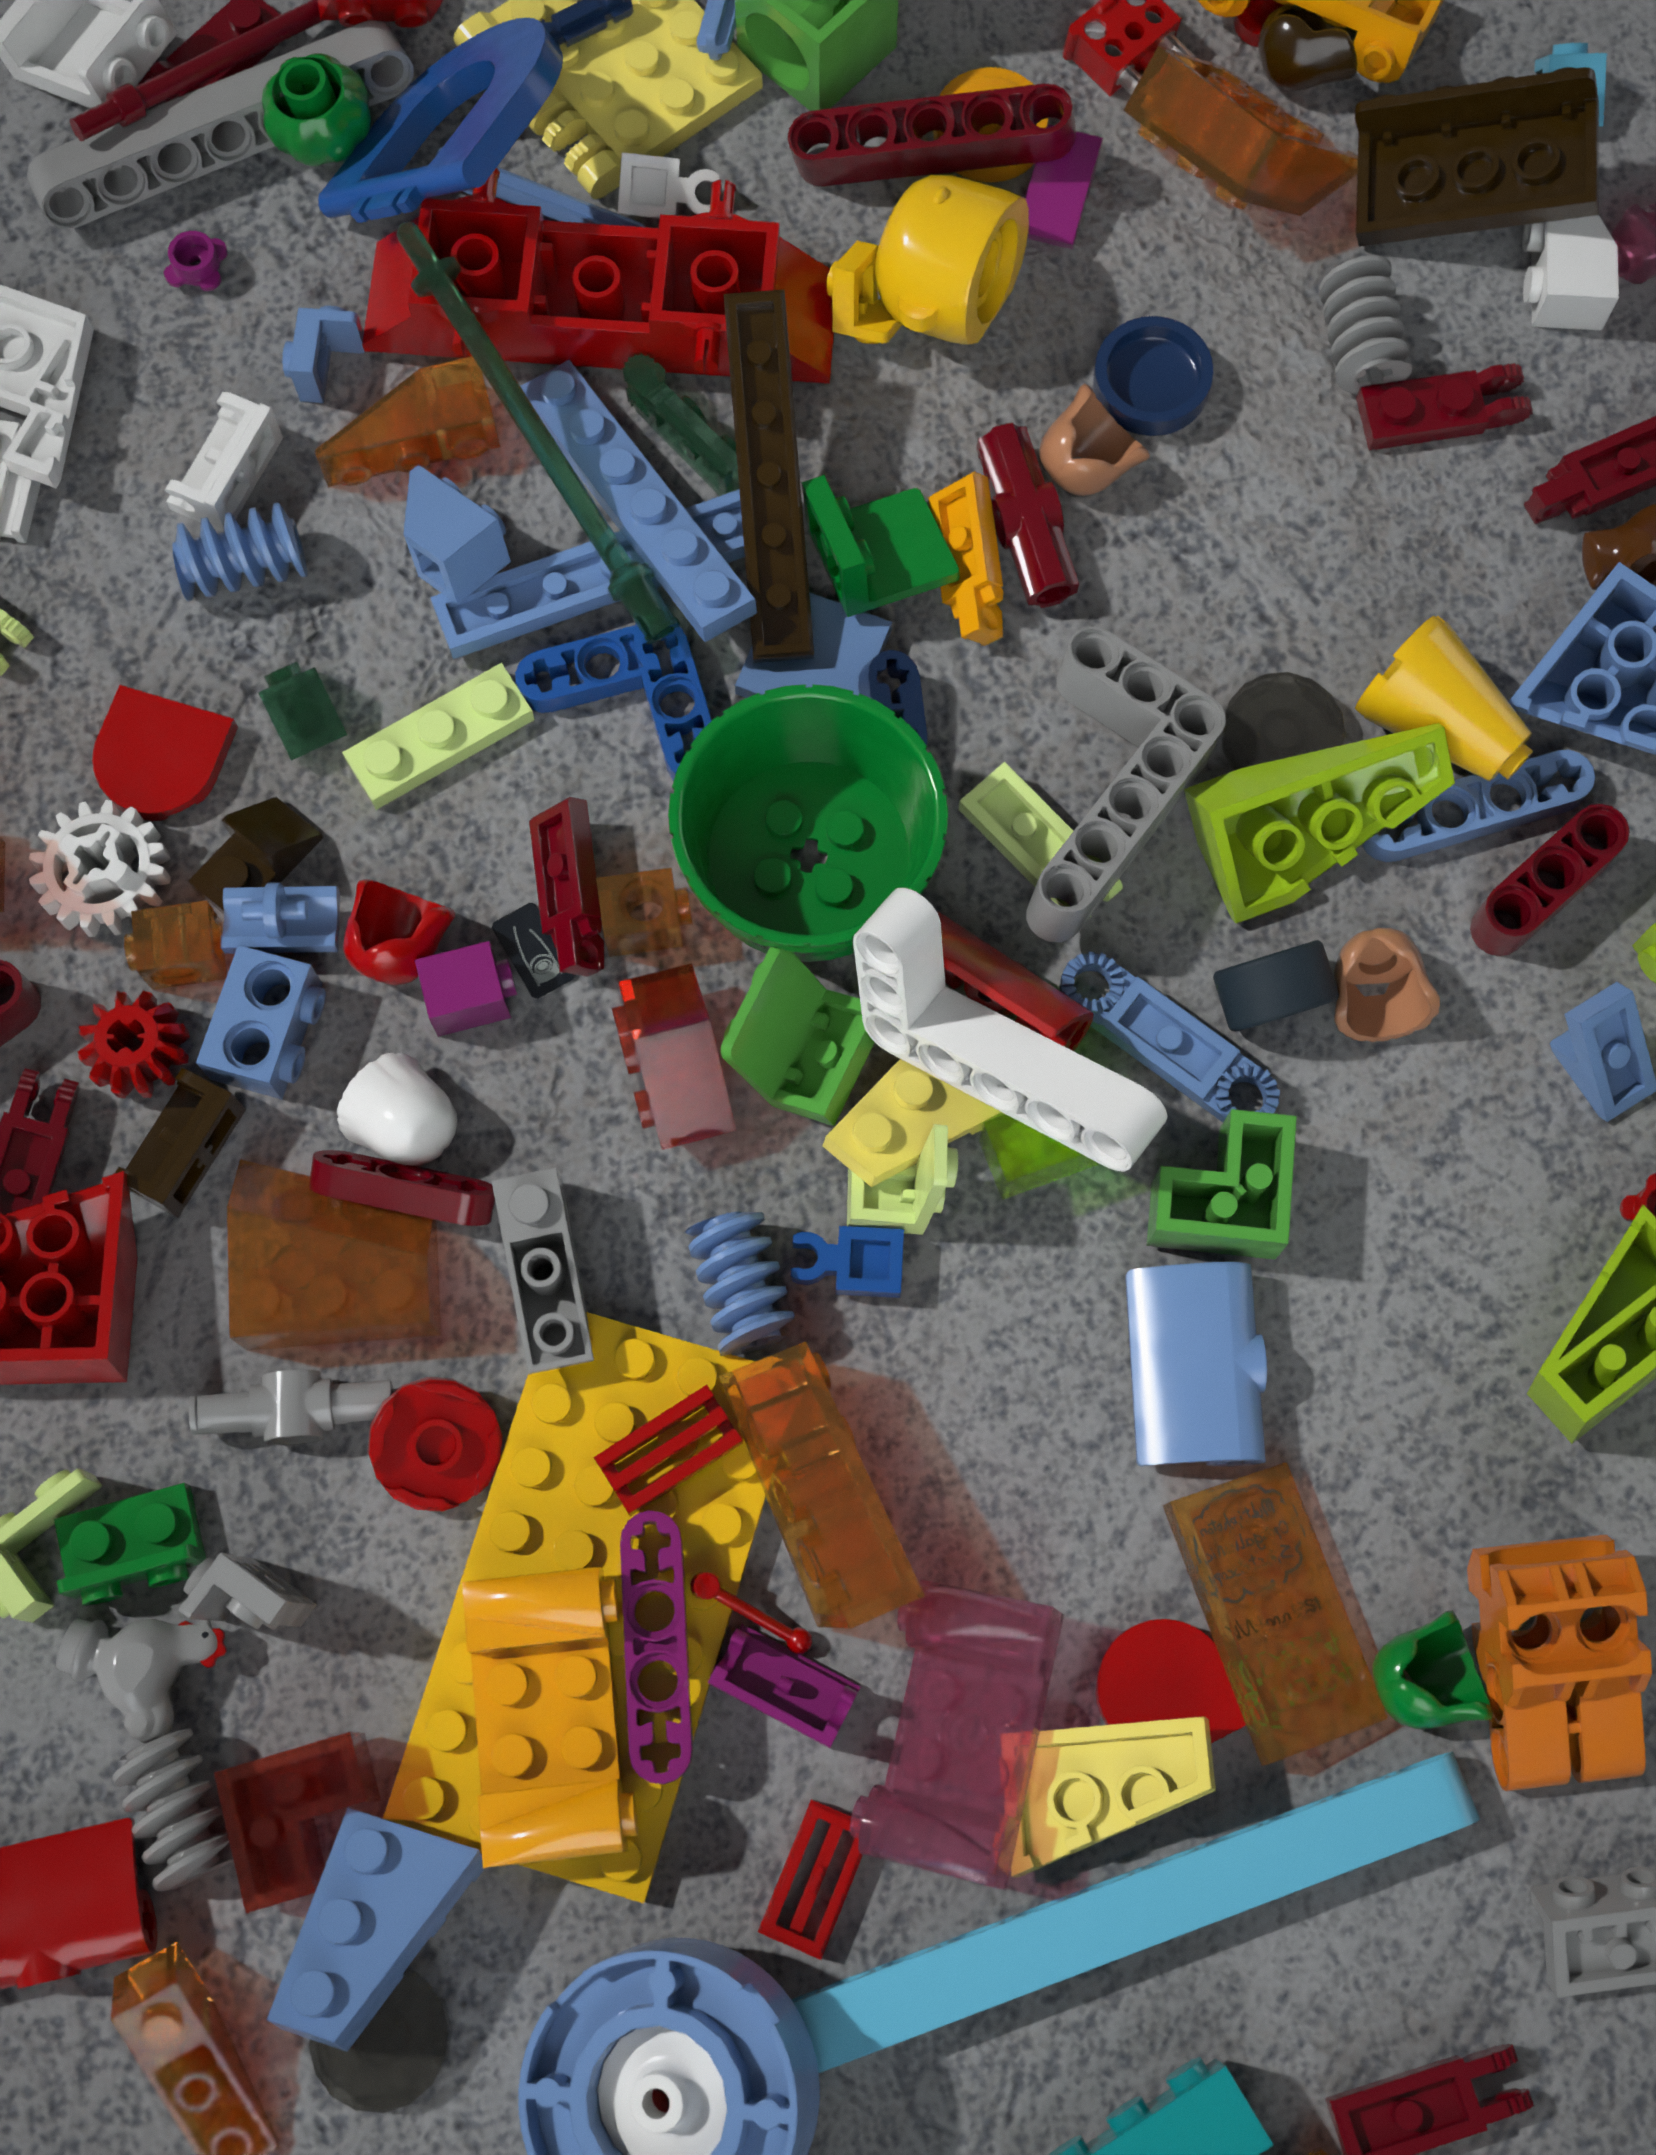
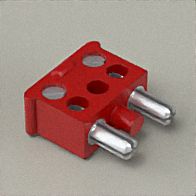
(1119, 40)

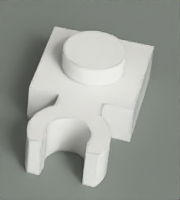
(654, 188)

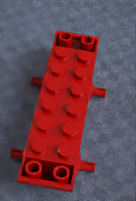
(599, 288)

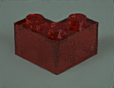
(673, 1044)
(274, 1809)

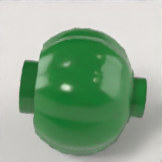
(327, 112)

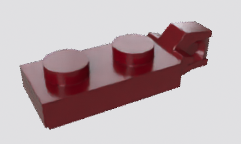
(1598, 475)
(568, 885)

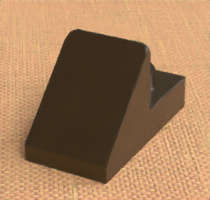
(262, 849)

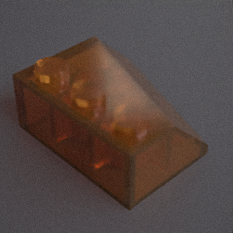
(1234, 137)
(324, 1266)

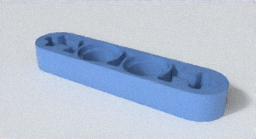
(1481, 814)

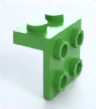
(797, 1039)

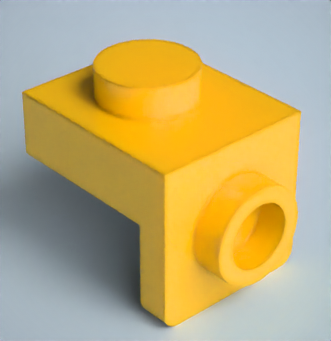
(855, 297)

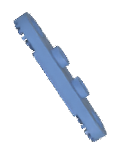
(1167, 1038)

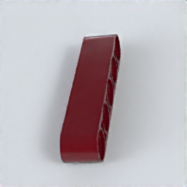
(956, 150)

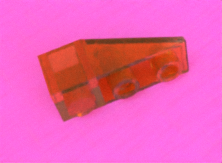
(421, 421)
(190, 2056)

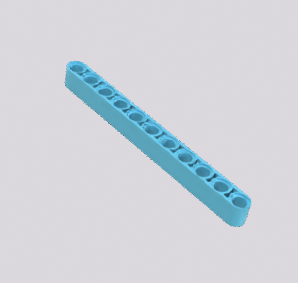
(1135, 1910)

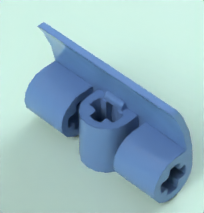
(1196, 1365)

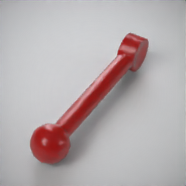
(707, 1586)

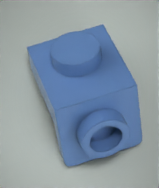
(315, 337)

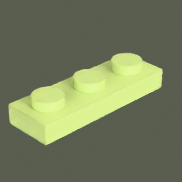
(438, 736)

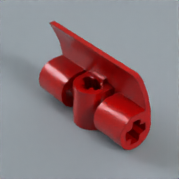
(1010, 987)
(72, 1904)

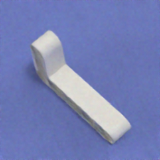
(986, 1053)

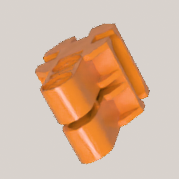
(1563, 1688)

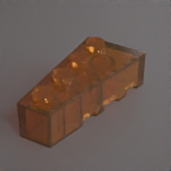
(819, 1490)

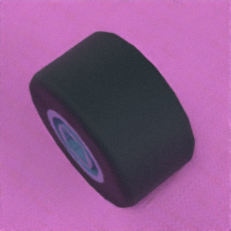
(1276, 986)

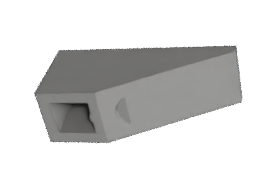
(543, 1270)

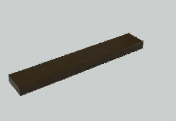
(769, 475)

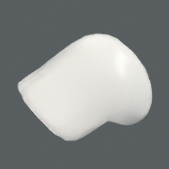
(397, 1111)

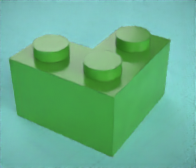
(1240, 1205)

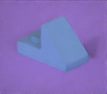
(1607, 1052)

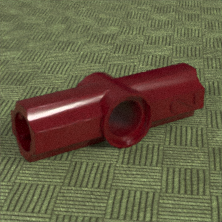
(1027, 515)

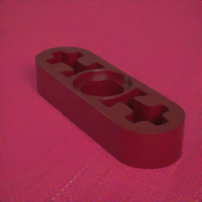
(402, 1187)

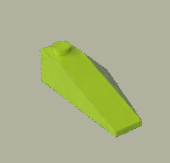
(1295, 817)

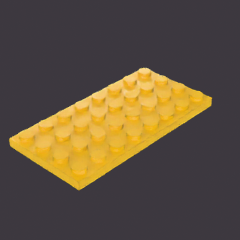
(560, 1514)

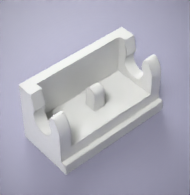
(227, 462)

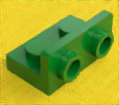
(129, 1542)

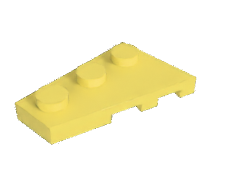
(895, 1119)
(1107, 1781)

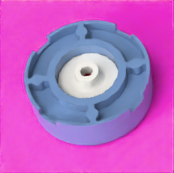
(670, 2057)

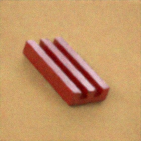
(716, 1419)
(792, 1936)

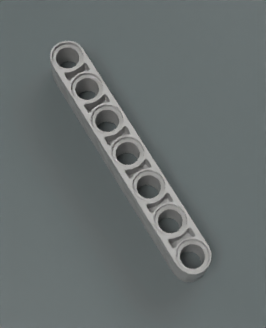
(191, 126)

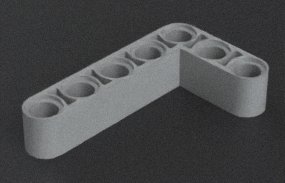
(1155, 725)

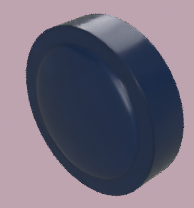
(1153, 375)

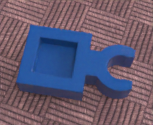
(863, 1261)

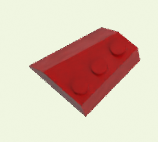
(68, 1287)

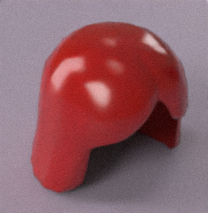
(392, 931)

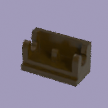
(183, 1143)

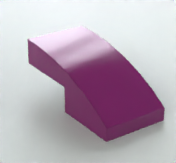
(1060, 192)

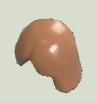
(1096, 437)
(1378, 958)

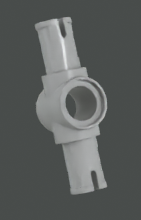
(288, 1407)

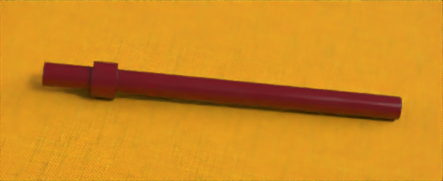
(130, 103)

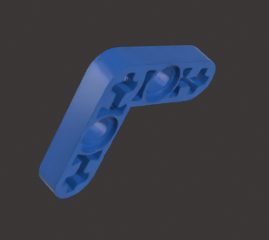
(637, 670)

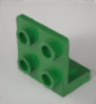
(877, 548)

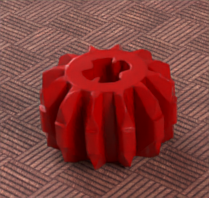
(149, 1024)

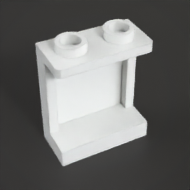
(83, 45)

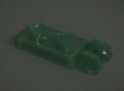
(681, 424)

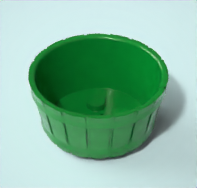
(799, 771)

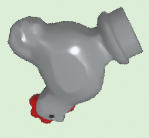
(139, 1665)

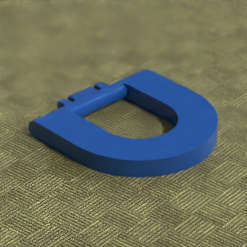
(519, 70)

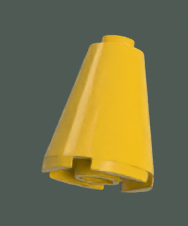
(1444, 684)

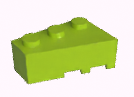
(1609, 1341)

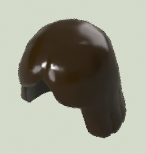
(1304, 50)

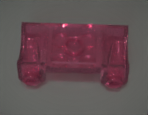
(962, 1734)

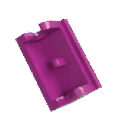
(784, 1685)

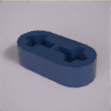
(907, 698)

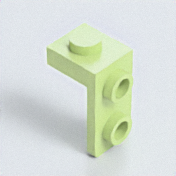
(910, 1196)
(57, 1496)

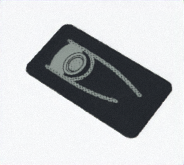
(531, 951)

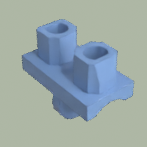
(281, 918)

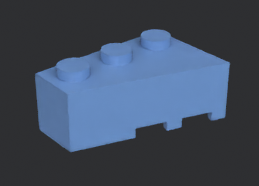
(366, 1924)

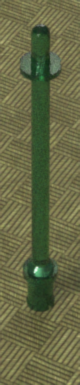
(628, 578)

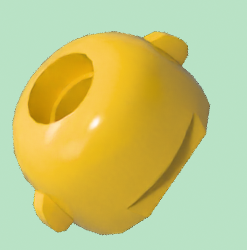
(951, 256)

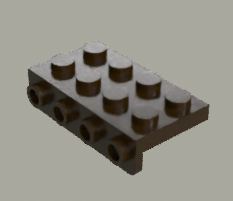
(1478, 156)

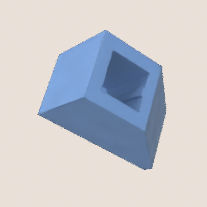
(451, 537)

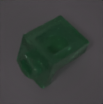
(301, 710)

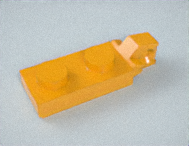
(968, 527)

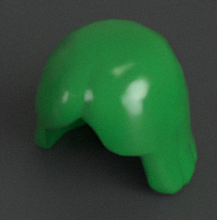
(1444, 1674)

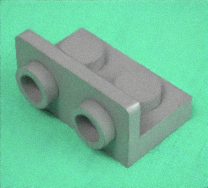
(246, 1590)
(1599, 1931)

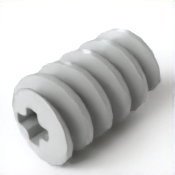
(1364, 324)
(172, 1811)

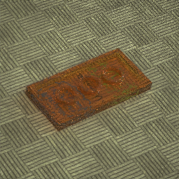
(1274, 1613)

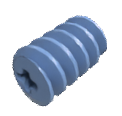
(236, 552)
(738, 1282)

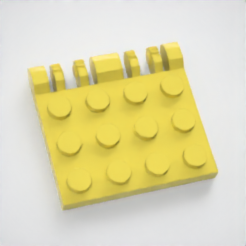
(629, 85)

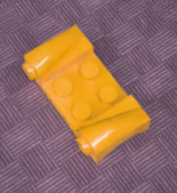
(1386, 28)
(546, 1717)

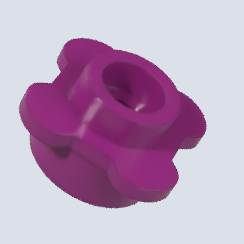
(193, 247)

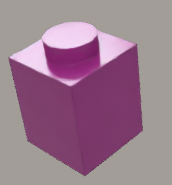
(465, 988)

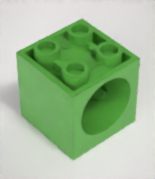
(816, 45)

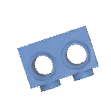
(244, 1021)

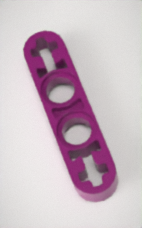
(648, 1646)

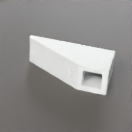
(1571, 273)

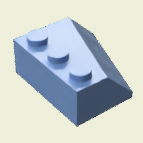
(1602, 667)

